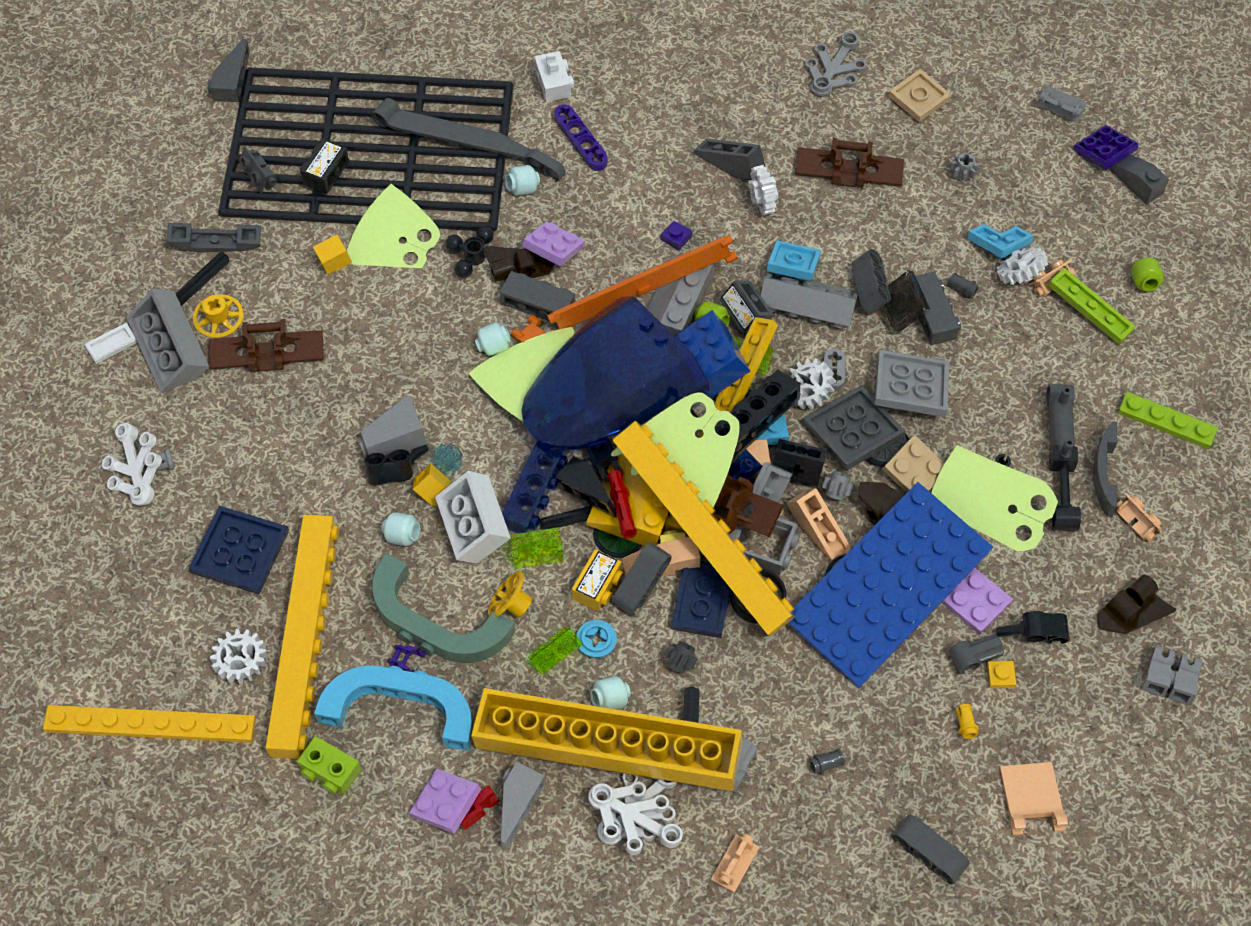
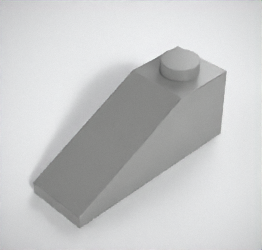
(520, 792)

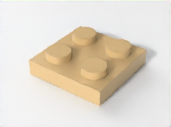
(919, 95)
(913, 465)

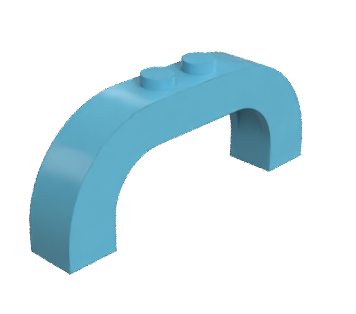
(400, 684)

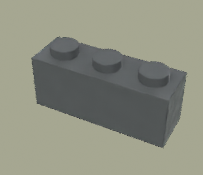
(534, 296)
(939, 322)

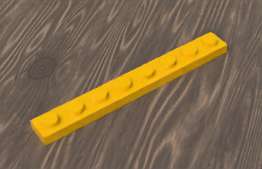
(149, 723)

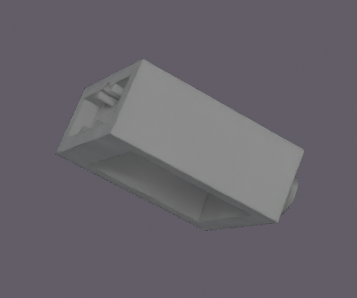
(782, 528)

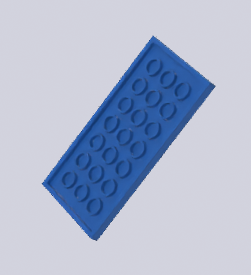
(888, 584)

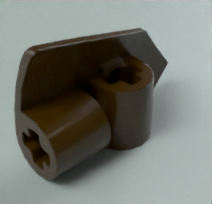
(523, 261)
(878, 499)
(1134, 607)

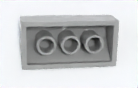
(809, 299)
(678, 300)
(167, 340)

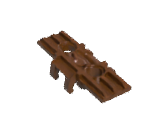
(849, 171)
(266, 355)
(736, 496)

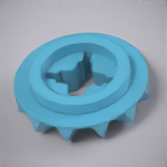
(591, 629)

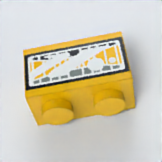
(597, 580)

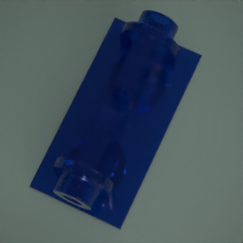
(744, 466)

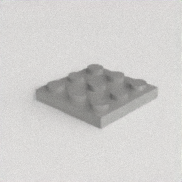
(912, 383)

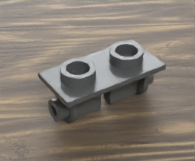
(254, 166)

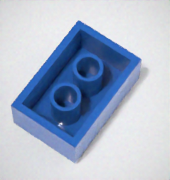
(714, 352)

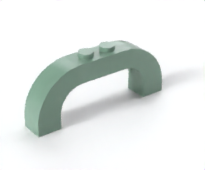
(428, 635)

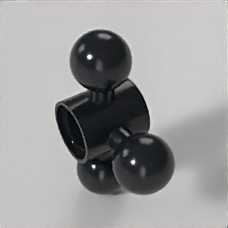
(455, 244)

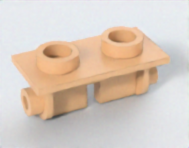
(1042, 280)
(1146, 523)
(735, 862)

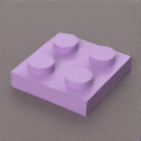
(553, 243)
(977, 601)
(445, 801)

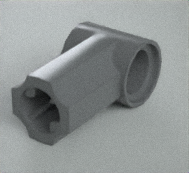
(973, 654)

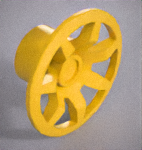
(217, 312)
(513, 599)

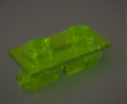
(551, 654)

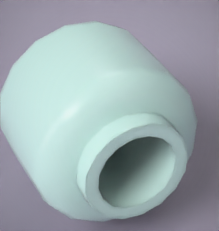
(522, 180)
(493, 339)
(401, 529)
(610, 693)

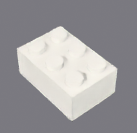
(472, 517)

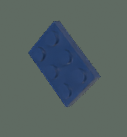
(701, 601)

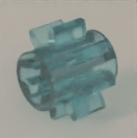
(447, 458)

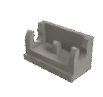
(771, 482)

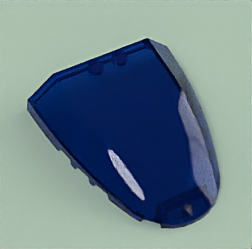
(608, 376)

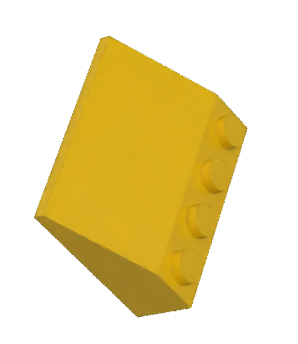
(646, 508)

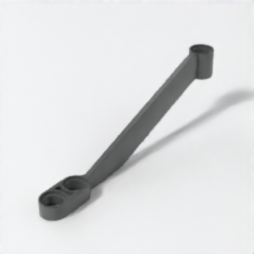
(391, 115)

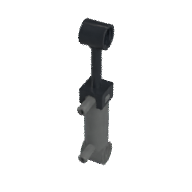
(1063, 452)

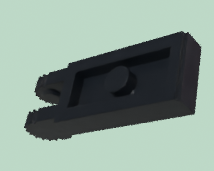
(601, 457)

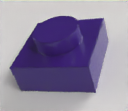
(676, 235)

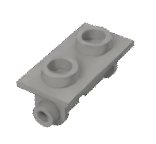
(1062, 103)

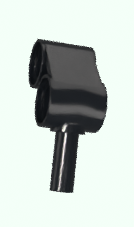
(395, 469)
(1038, 627)

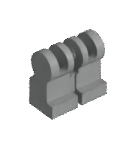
(1161, 678)

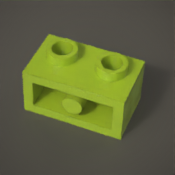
(328, 766)

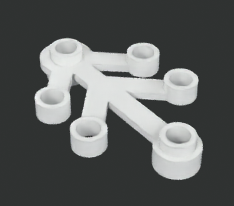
(141, 491)
(650, 793)
(631, 814)

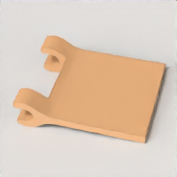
(1032, 793)

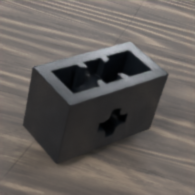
(800, 460)

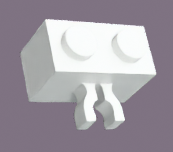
(553, 76)

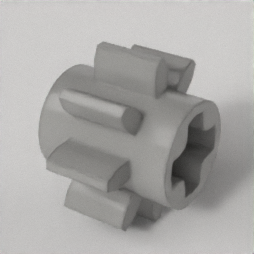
(964, 166)
(837, 485)

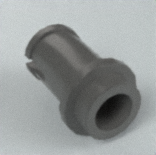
(967, 287)
(824, 762)

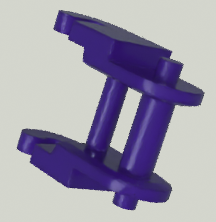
(409, 650)

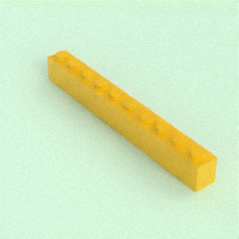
(704, 529)
(301, 638)

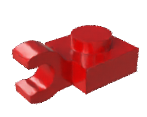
(485, 799)

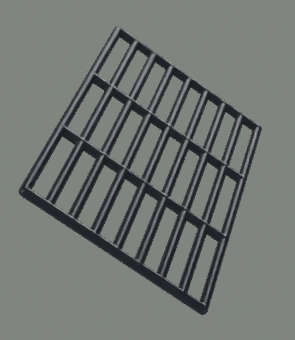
(328, 127)

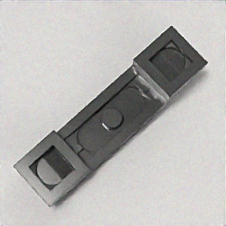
(213, 240)
(1105, 492)

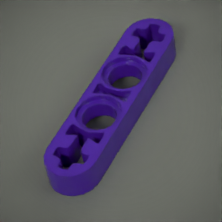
(581, 137)

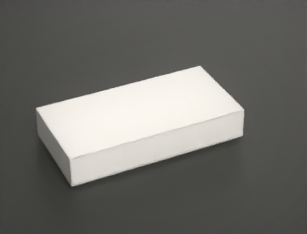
(111, 343)

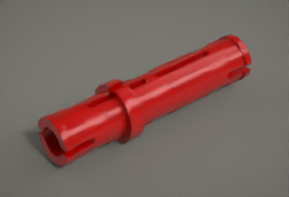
(620, 496)

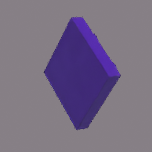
(1106, 147)

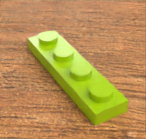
(1091, 306)
(1168, 420)

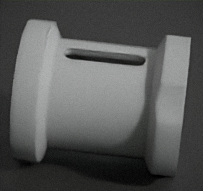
(168, 463)

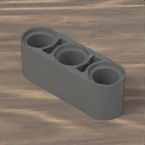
(871, 281)
(641, 578)
(931, 848)

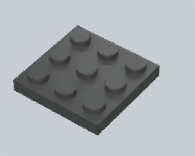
(854, 427)

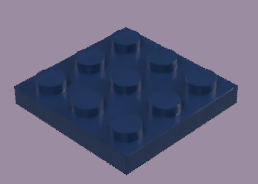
(239, 549)

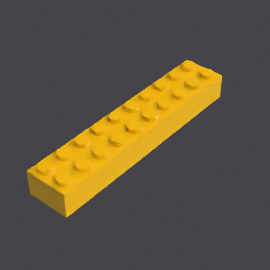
(608, 739)

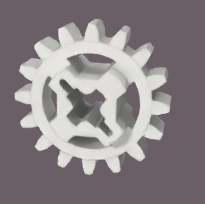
(763, 190)
(1022, 265)
(819, 376)
(236, 666)

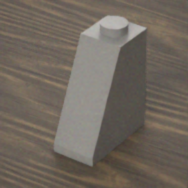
(394, 430)

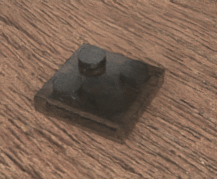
(906, 303)

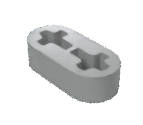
(839, 369)

